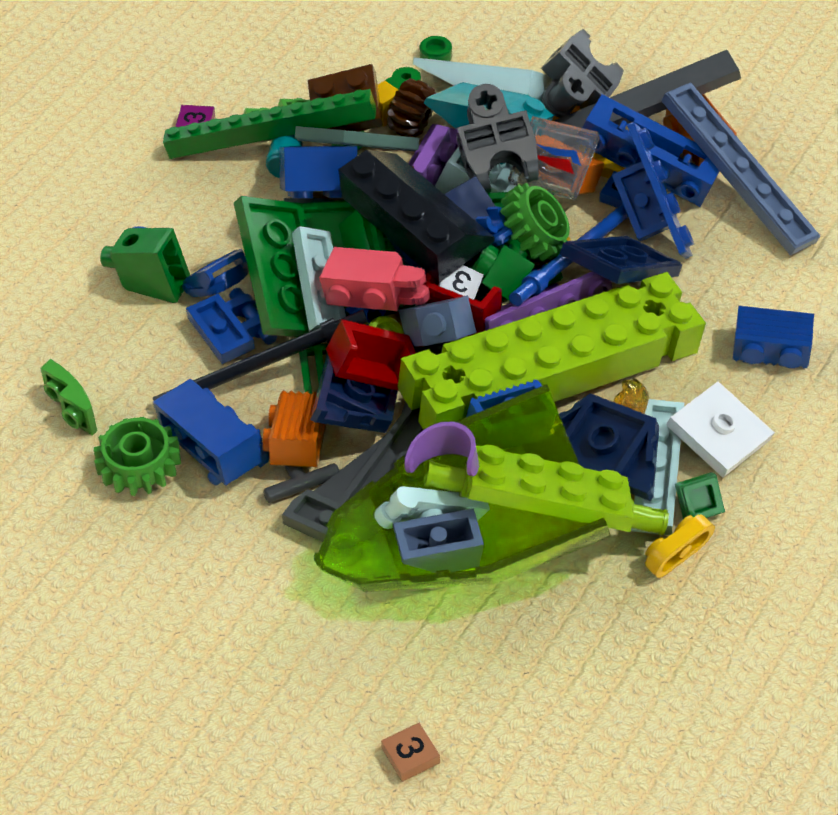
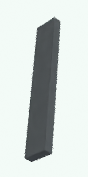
(646, 98)

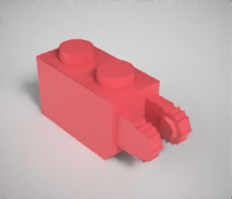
(372, 280)

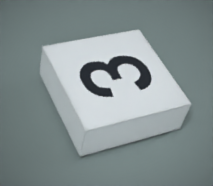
(463, 281)

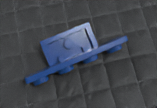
(646, 198)

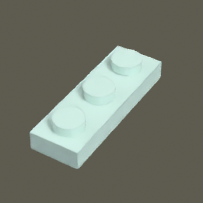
(312, 252)

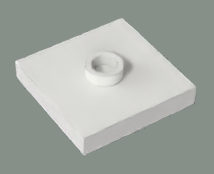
(720, 429)

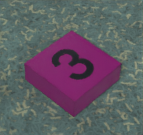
(194, 114)

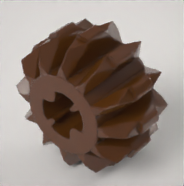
(408, 112)

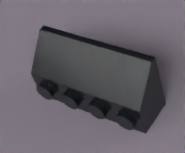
(412, 212)

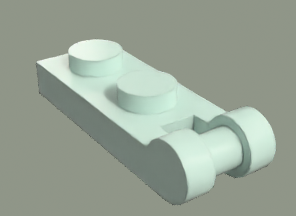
(416, 503)

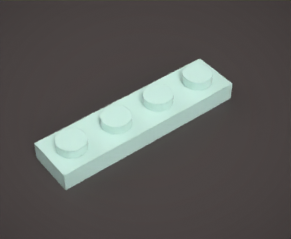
(667, 461)

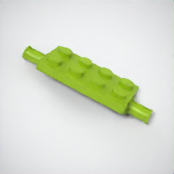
(548, 489)

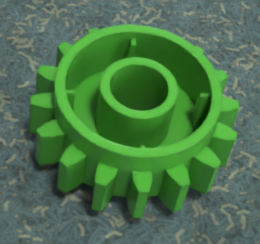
(535, 220)
(137, 455)

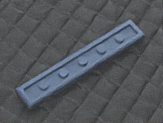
(740, 168)

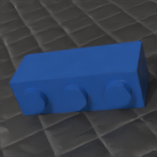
(210, 431)

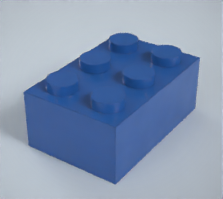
(313, 169)

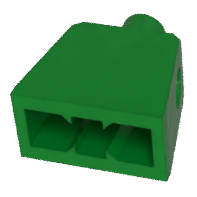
(148, 262)

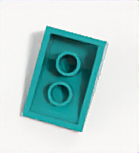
(453, 104)

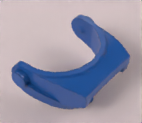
(203, 282)

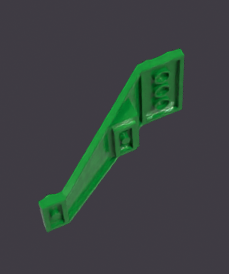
(271, 258)

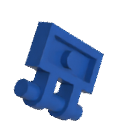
(221, 328)

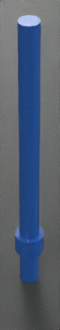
(538, 280)

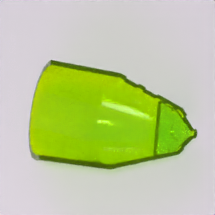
(513, 539)

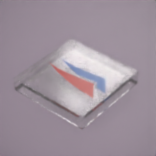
(562, 157)

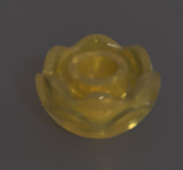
(633, 395)

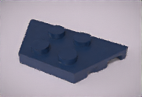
(352, 403)
(614, 439)

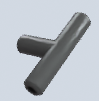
(299, 481)

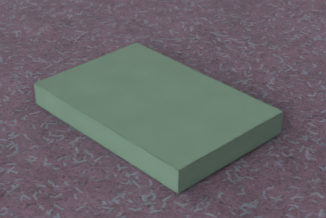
(355, 138)

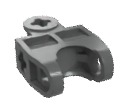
(577, 76)
(496, 137)

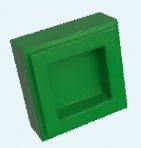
(700, 496)

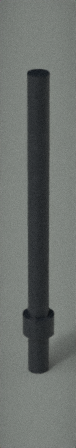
(275, 353)

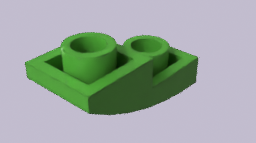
(73, 399)

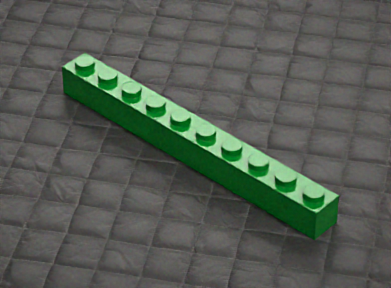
(269, 123)

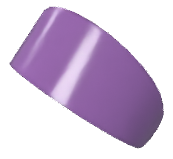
(442, 440)

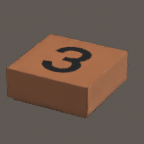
(410, 751)

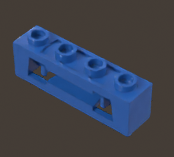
(617, 145)

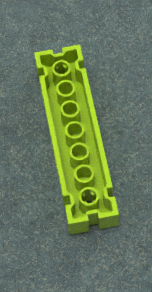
(562, 347)

